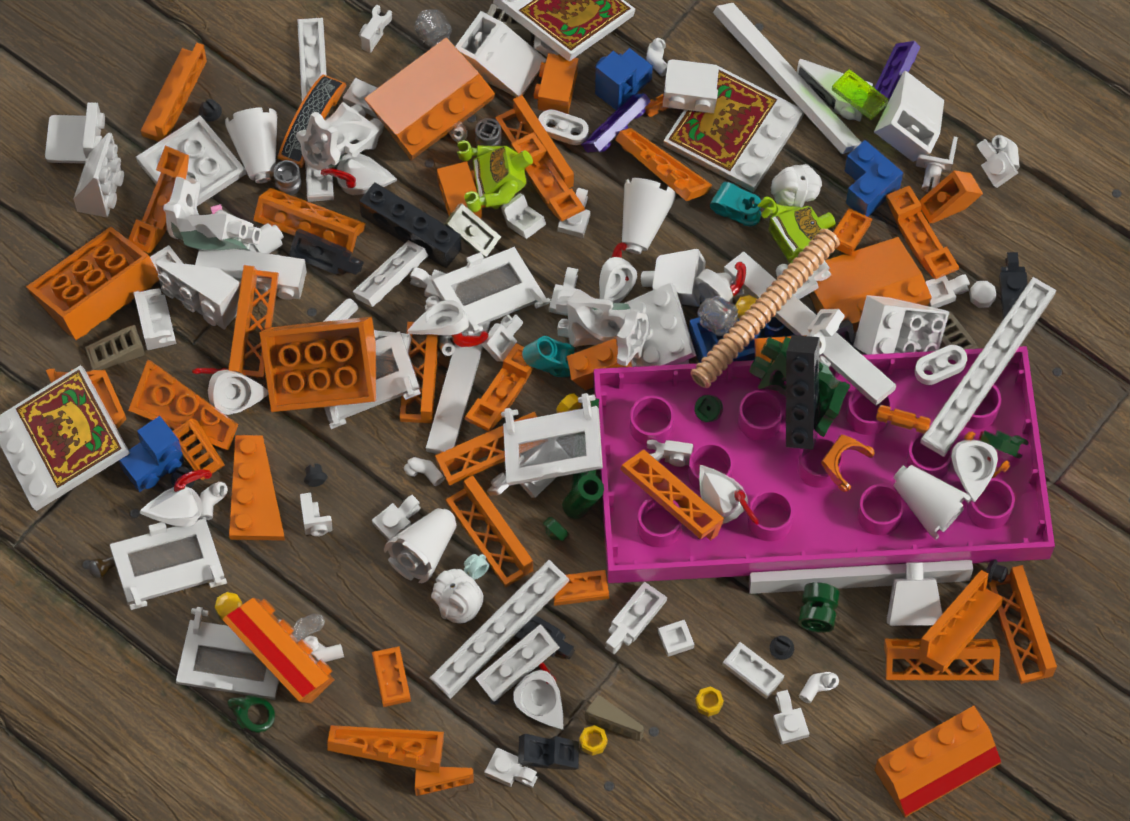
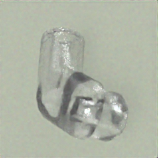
(308, 625)

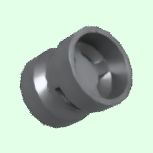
(483, 132)
(287, 177)

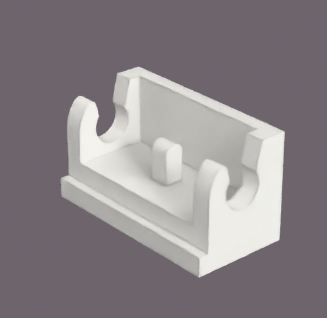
(154, 319)

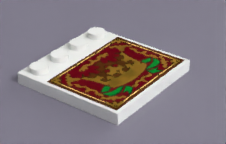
(568, 24)
(741, 133)
(59, 438)

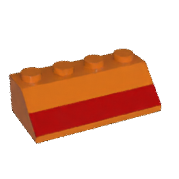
(280, 650)
(938, 761)

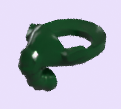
(240, 709)

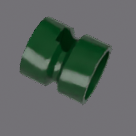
(819, 607)

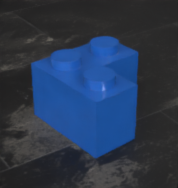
(621, 77)
(873, 176)
(154, 455)

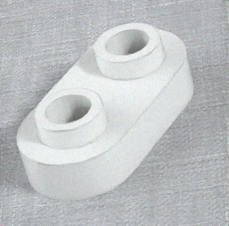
(564, 127)
(938, 364)

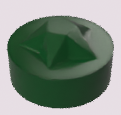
(708, 408)
(555, 530)

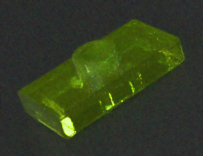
(860, 94)

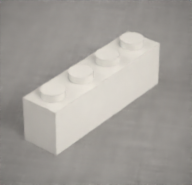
(231, 261)

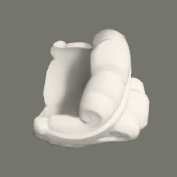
(791, 190)
(457, 603)

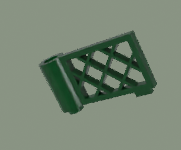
(585, 490)

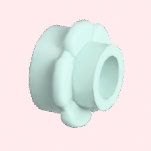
(476, 566)

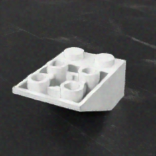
(500, 55)
(911, 118)
(99, 179)
(201, 290)
(899, 327)

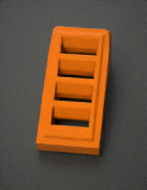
(193, 425)
(447, 778)

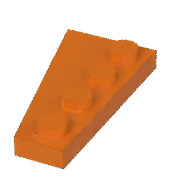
(668, 169)
(167, 397)
(253, 495)
(394, 746)

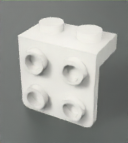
(691, 86)
(73, 136)

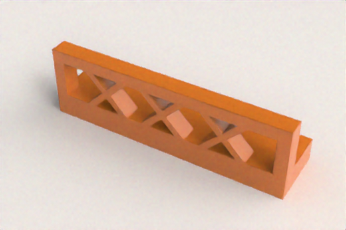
(174, 93)
(531, 124)
(294, 213)
(243, 319)
(429, 380)
(472, 450)
(666, 487)
(498, 526)
(959, 624)
(1033, 627)
(910, 649)

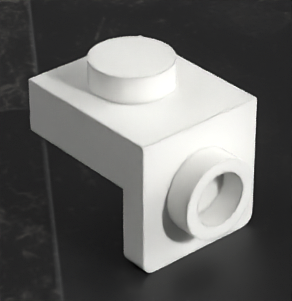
(522, 217)

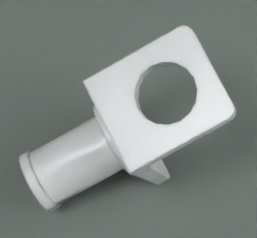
(935, 166)

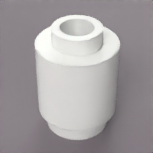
(269, 239)

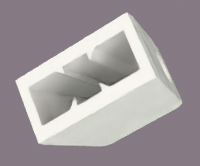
(680, 270)
(914, 598)

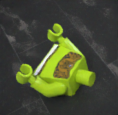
(497, 174)
(794, 225)

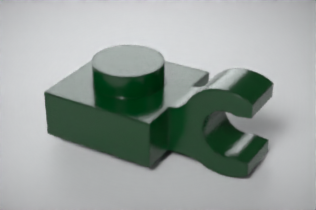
(1004, 442)

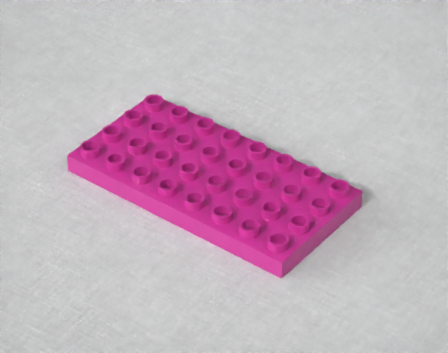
(798, 506)

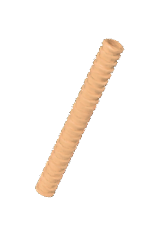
(765, 308)

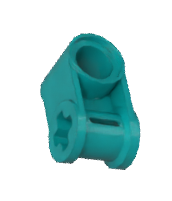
(736, 203)
(549, 356)

